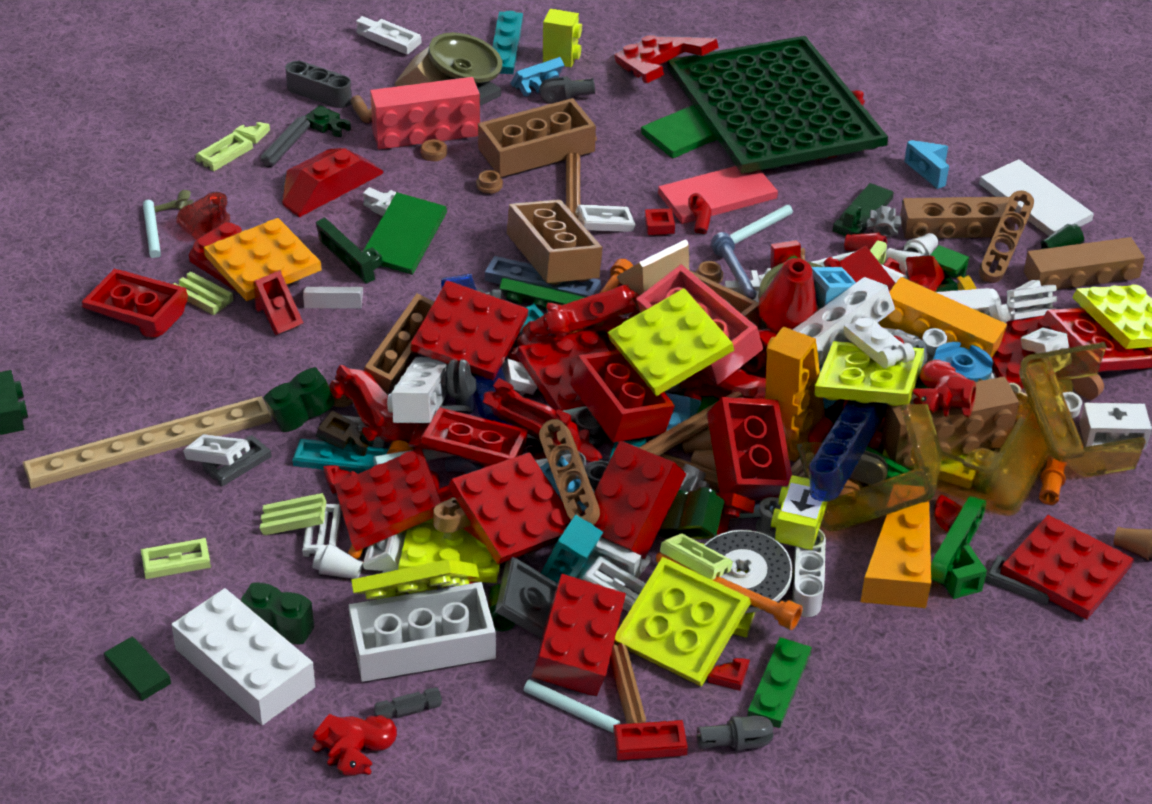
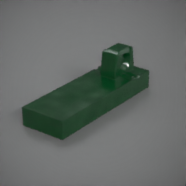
(856, 215)
(359, 262)

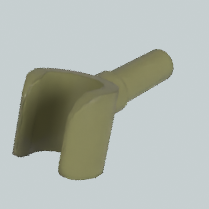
(181, 201)

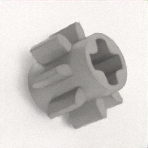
(884, 221)
(693, 479)

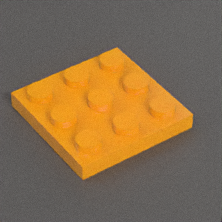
(260, 253)

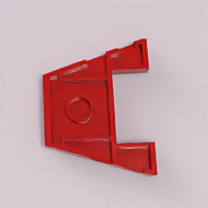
(652, 51)

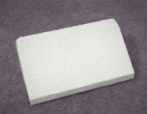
(333, 297)
(385, 553)

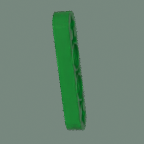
(958, 536)

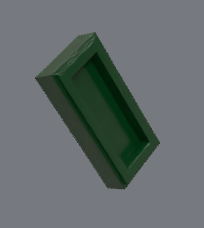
(137, 668)

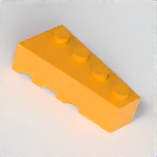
(924, 309)
(791, 380)

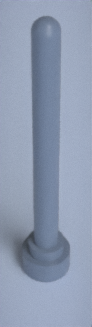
(724, 246)

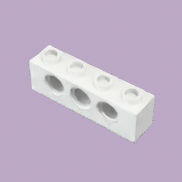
(861, 300)
(419, 391)

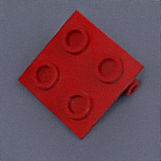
(862, 264)

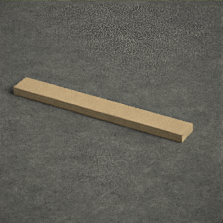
(145, 442)

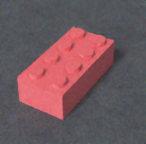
(425, 112)
(733, 324)

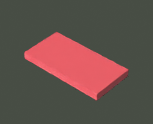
(721, 189)

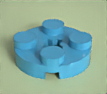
(971, 362)

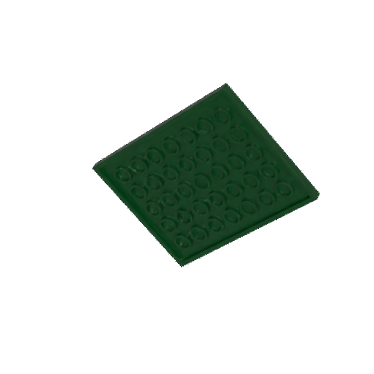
(776, 104)

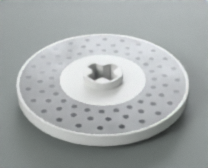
(762, 555)

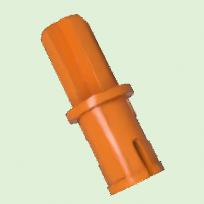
(1052, 481)

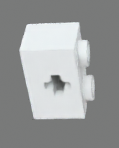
(1114, 422)

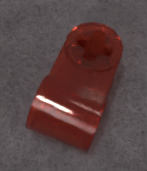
(203, 216)

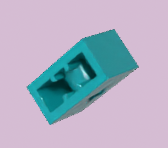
(572, 549)

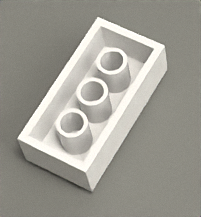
(422, 631)
(243, 656)

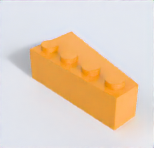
(901, 560)

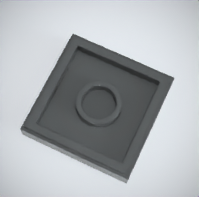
(525, 596)

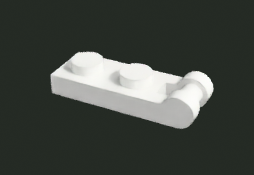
(878, 342)

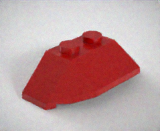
(325, 179)

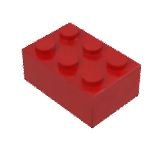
(620, 397)
(749, 447)
(636, 497)
(579, 635)

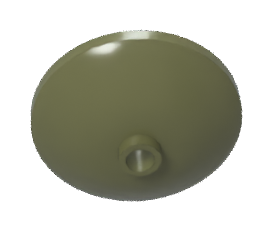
(464, 56)

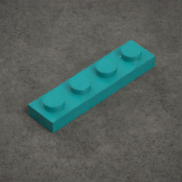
(507, 39)

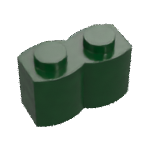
(299, 399)
(693, 514)
(284, 611)

